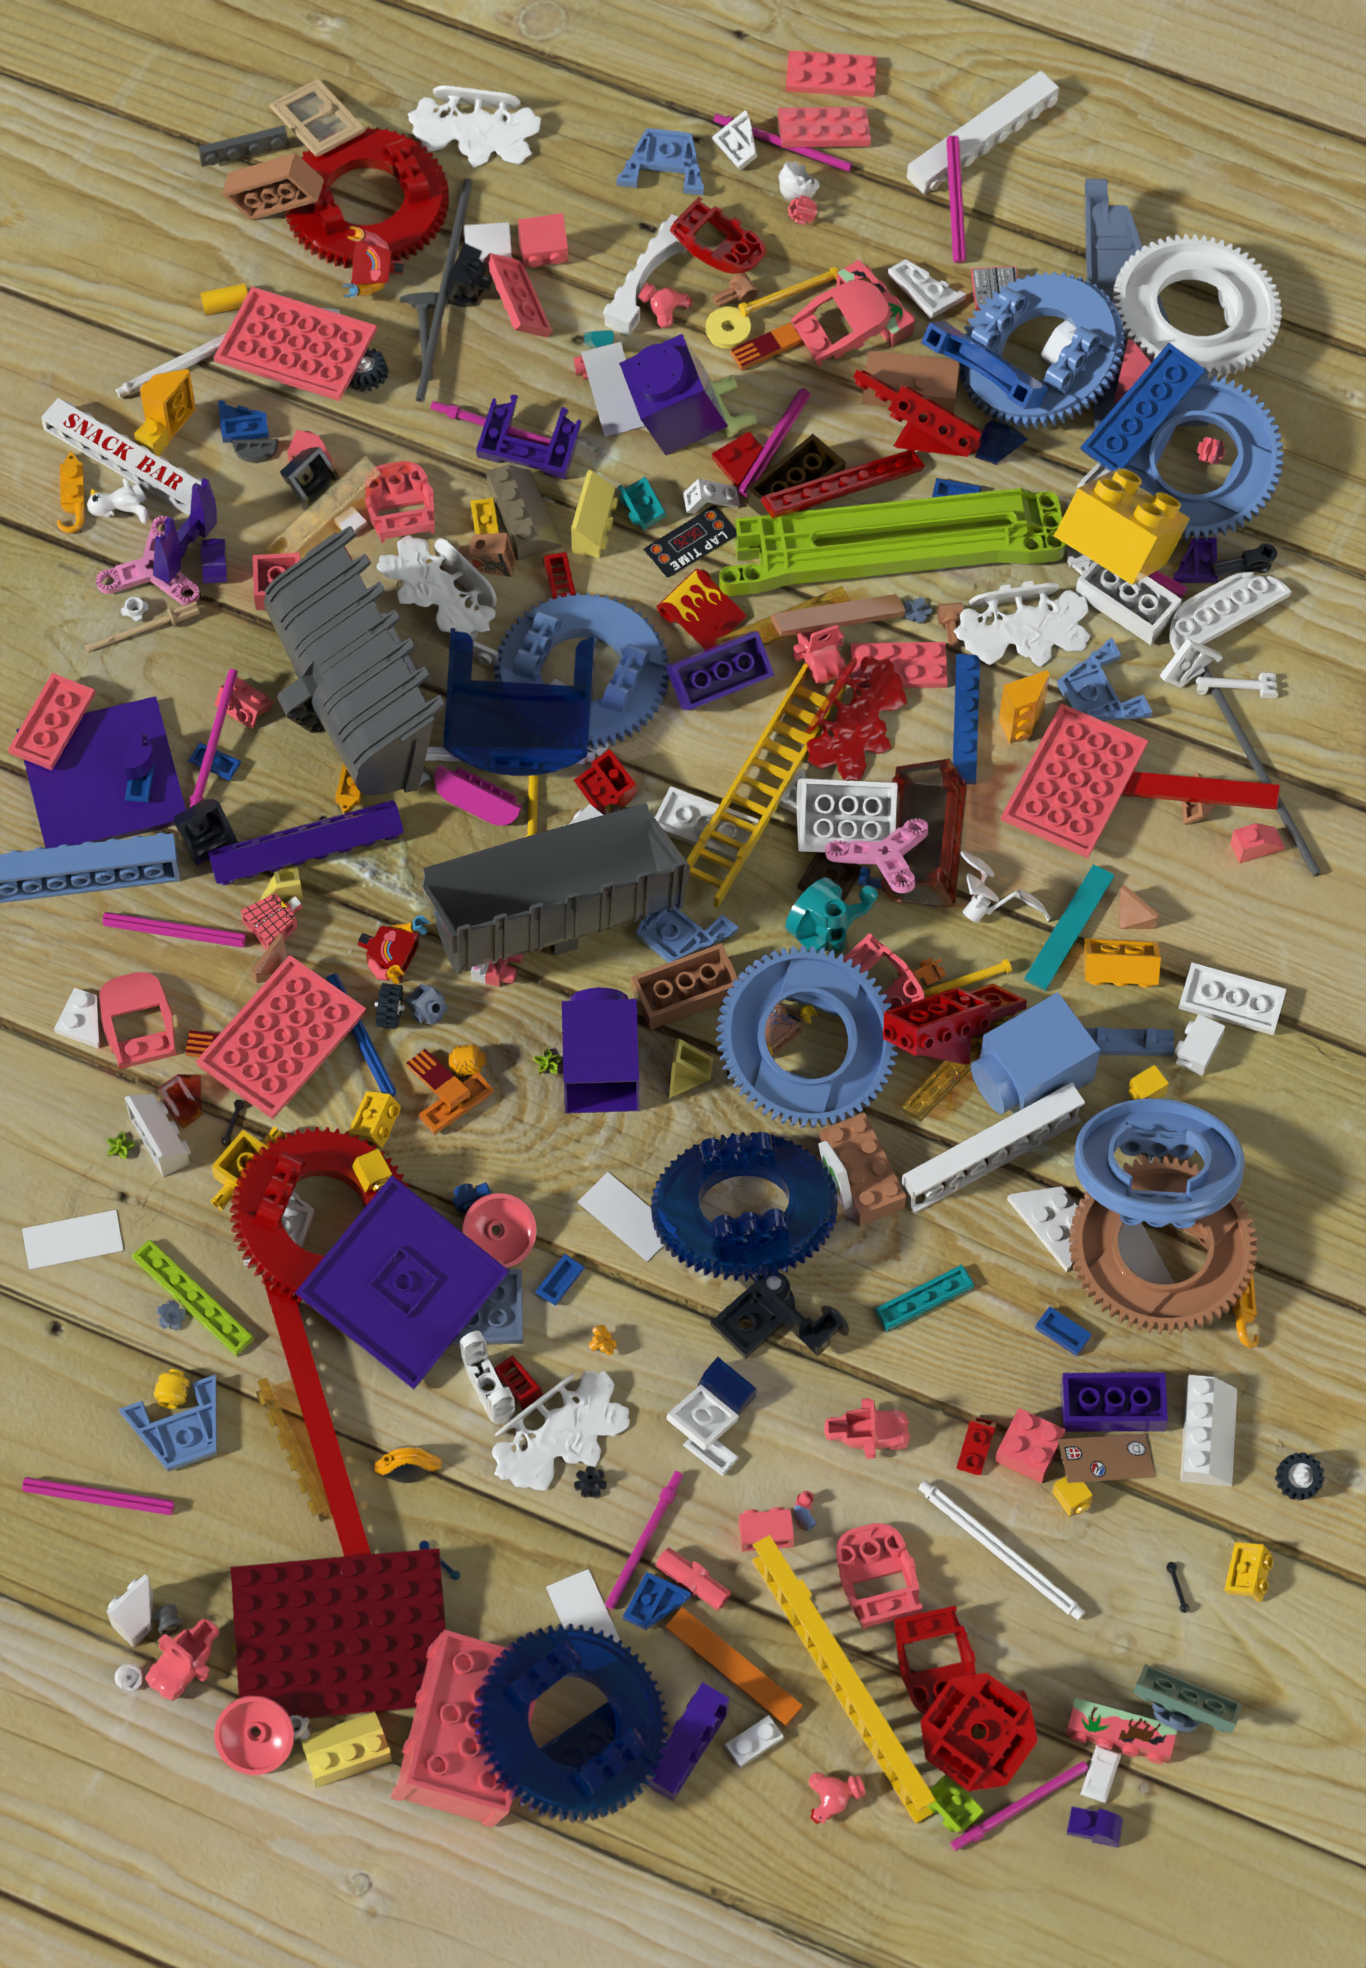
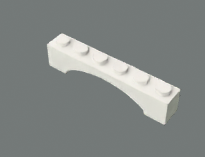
(623, 313)

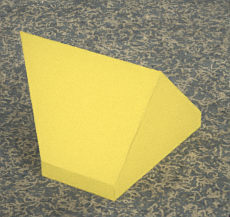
(285, 884)
(689, 1068)

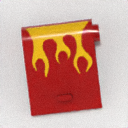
(700, 607)

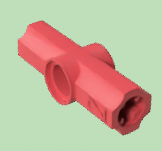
(693, 1578)

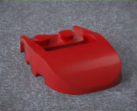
(735, 255)
(927, 1684)

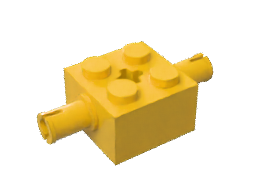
(234, 1159)

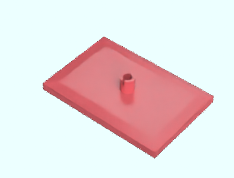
(295, 343)
(1074, 780)
(281, 1037)

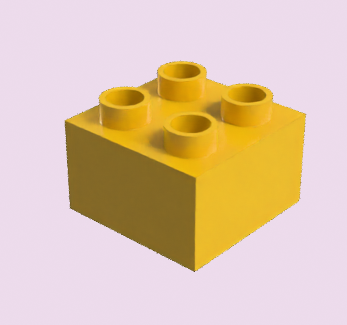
(1123, 525)

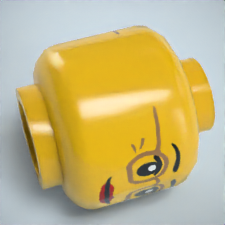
(171, 1389)

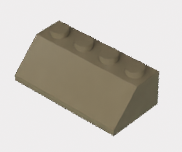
(522, 511)

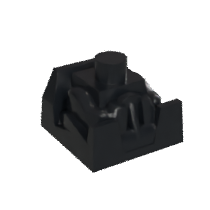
(467, 278)
(310, 475)
(204, 829)

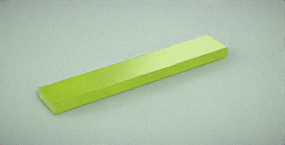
(193, 1297)

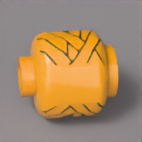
(467, 1060)

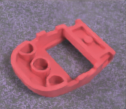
(862, 308)
(400, 486)
(903, 990)
(132, 994)
(874, 1553)

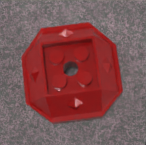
(950, 1736)

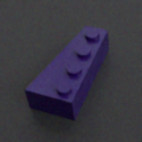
(689, 1740)

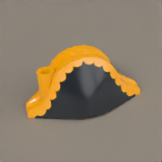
(407, 1464)

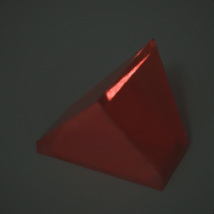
(182, 1098)

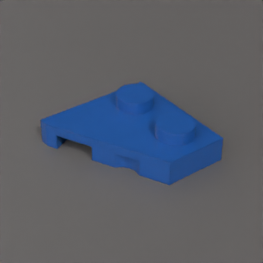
(241, 423)
(654, 1601)

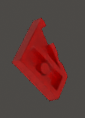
(738, 457)

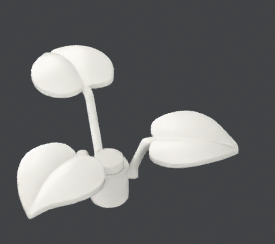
(979, 903)

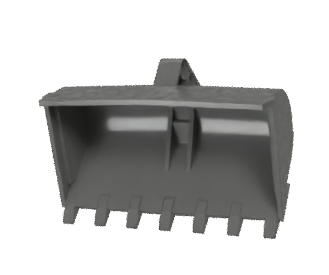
(351, 669)
(554, 887)

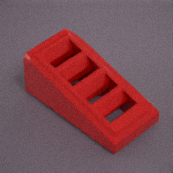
(553, 559)
(526, 1395)

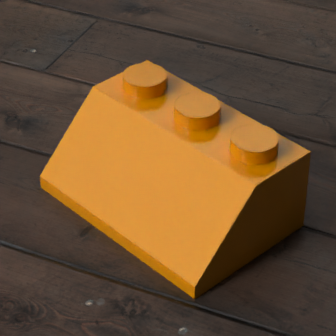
(169, 399)
(1023, 706)
(1121, 962)

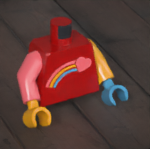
(371, 264)
(392, 948)

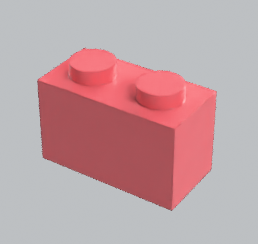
(758, 1525)

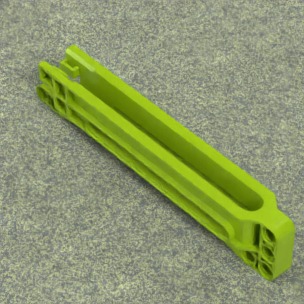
(894, 539)

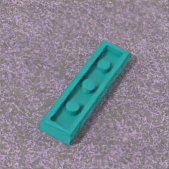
(924, 1298)

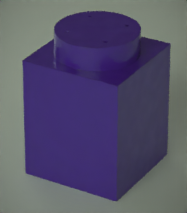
(673, 394)
(600, 1052)

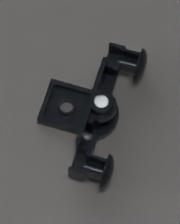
(770, 1306)

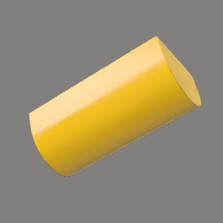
(223, 299)

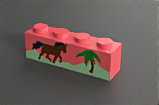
(901, 321)
(1121, 1731)

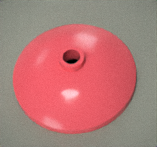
(515, 1226)
(251, 1752)

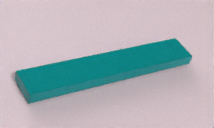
(1069, 927)

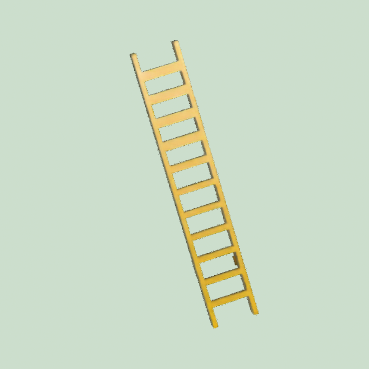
(763, 743)
(857, 1702)

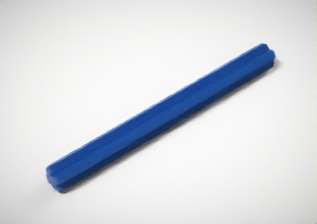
(367, 1047)

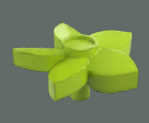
(548, 1062)
(120, 1145)

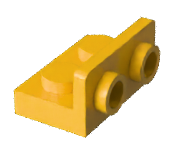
(375, 1118)
(1249, 1570)

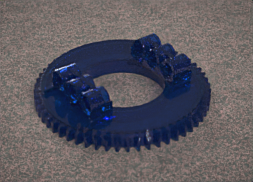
(752, 1241)
(614, 1772)

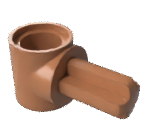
(739, 289)
(949, 618)

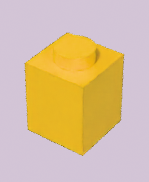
(152, 436)
(1148, 1084)
(371, 1171)
(1072, 1496)

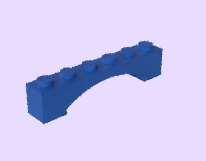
(1018, 385)

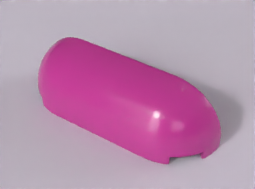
(477, 796)

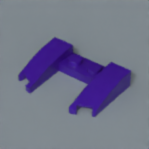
(551, 459)
(173, 544)

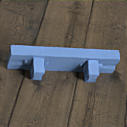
(1131, 1041)

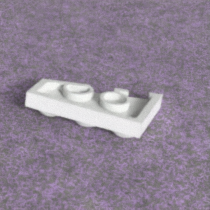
(926, 292)

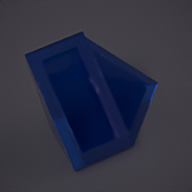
(998, 442)

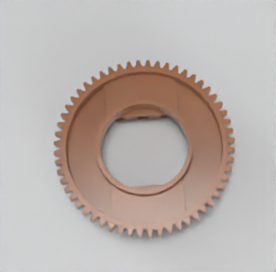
(1156, 1306)

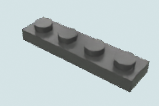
(243, 146)

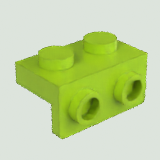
(954, 1805)

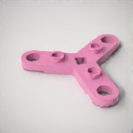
(139, 572)
(891, 864)

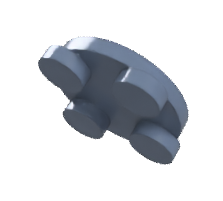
(1174, 1719)

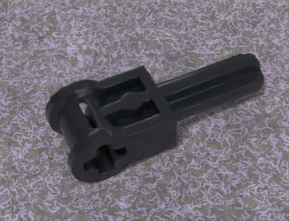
(1251, 560)

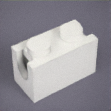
(1199, 1045)

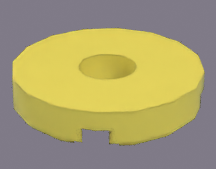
(727, 316)

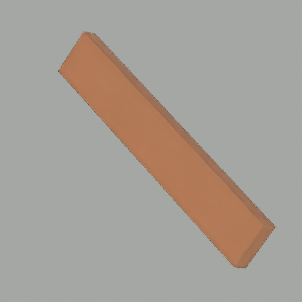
(838, 614)

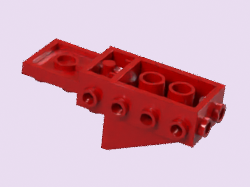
(923, 432)
(948, 1020)

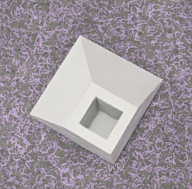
(133, 1611)

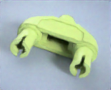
(734, 423)

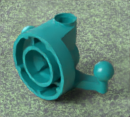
(823, 915)

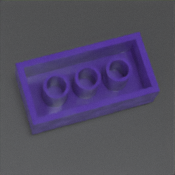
(720, 670)
(1113, 1402)

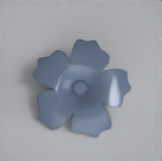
(917, 610)
(171, 1315)

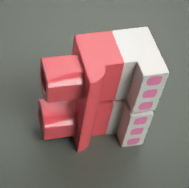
(496, 973)

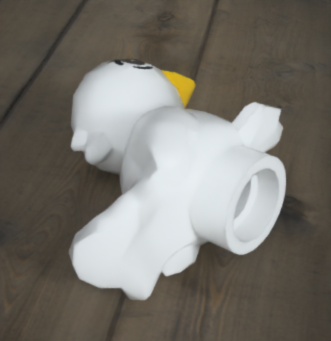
(124, 499)

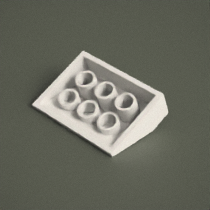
(850, 811)

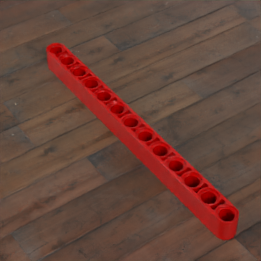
(318, 1423)

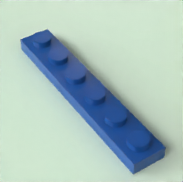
(966, 716)

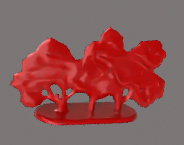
(857, 722)

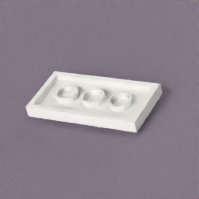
(686, 816)
(1232, 998)

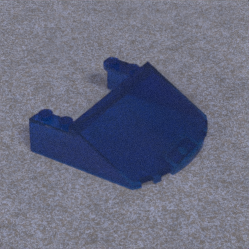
(513, 724)

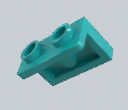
(642, 502)

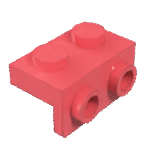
(246, 703)

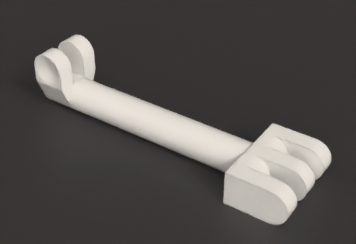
(1264, 684)

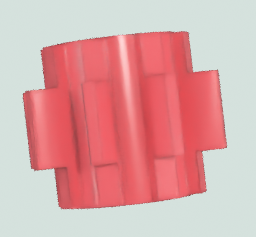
(802, 210)
(1211, 450)

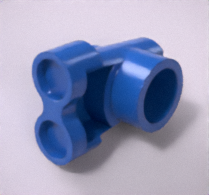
(466, 1195)

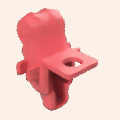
(821, 653)
(869, 1429)
(182, 1659)

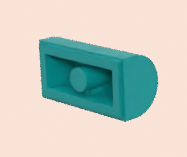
(598, 339)

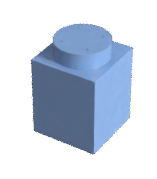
(1034, 1056)

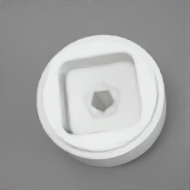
(128, 1677)

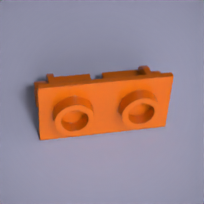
(929, 972)

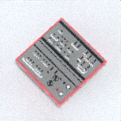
(989, 280)

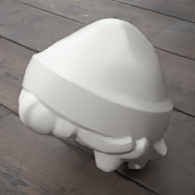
(796, 181)

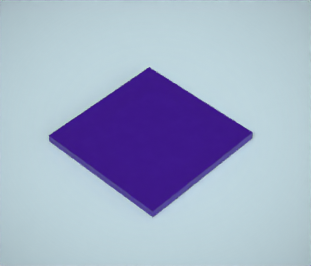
(88, 784)
(402, 1282)

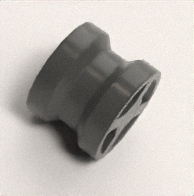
(168, 1619)

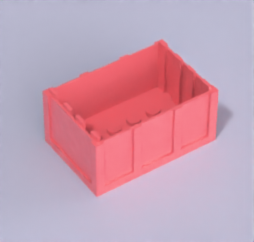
(442, 1755)

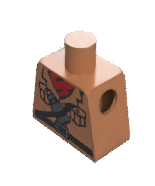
(491, 554)

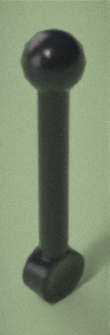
(239, 1105)
(1171, 1568)

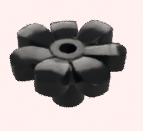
(590, 1482)

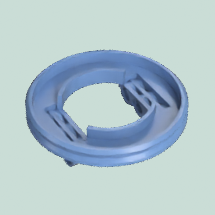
(1159, 1129)

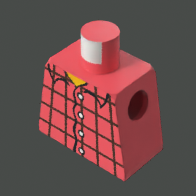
(271, 917)

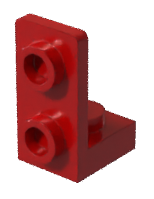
(976, 1445)

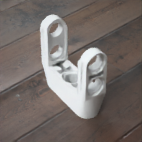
(499, 1401)

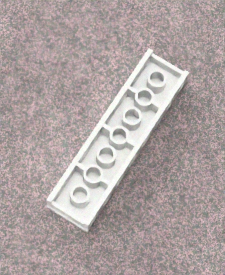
(991, 1145)

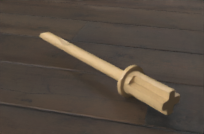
(175, 616)

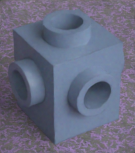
(426, 1004)

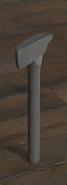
(422, 302)

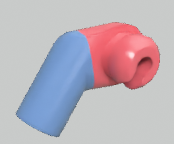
(802, 1510)

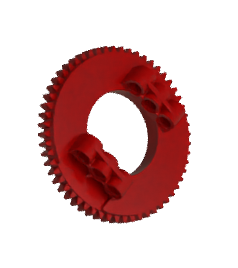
(425, 204)
(266, 1191)

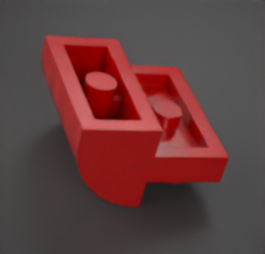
(606, 783)

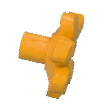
(602, 1340)

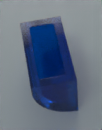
(728, 1386)

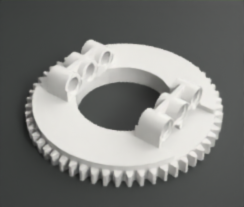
(1243, 289)

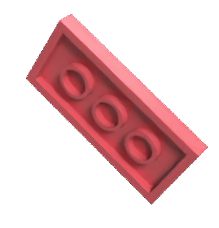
(831, 73)
(824, 127)
(518, 295)
(917, 662)
(52, 721)

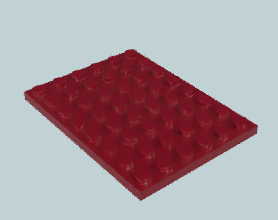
(337, 1631)

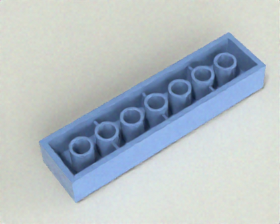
(88, 867)

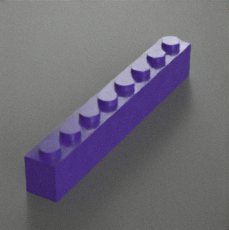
(305, 842)

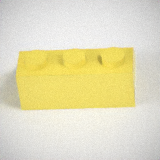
(593, 516)
(346, 1749)

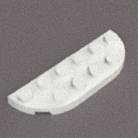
(1224, 607)

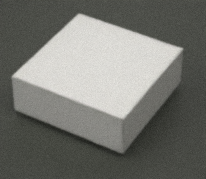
(350, 518)

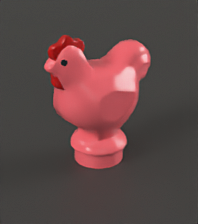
(664, 302)
(833, 1795)

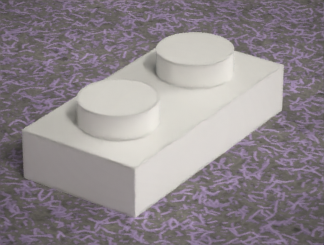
(754, 1741)

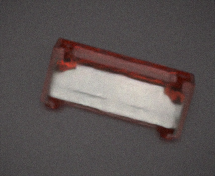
(938, 796)

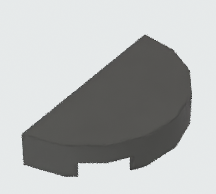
(255, 450)

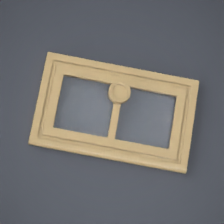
(317, 117)

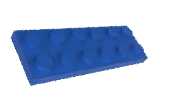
(1143, 409)

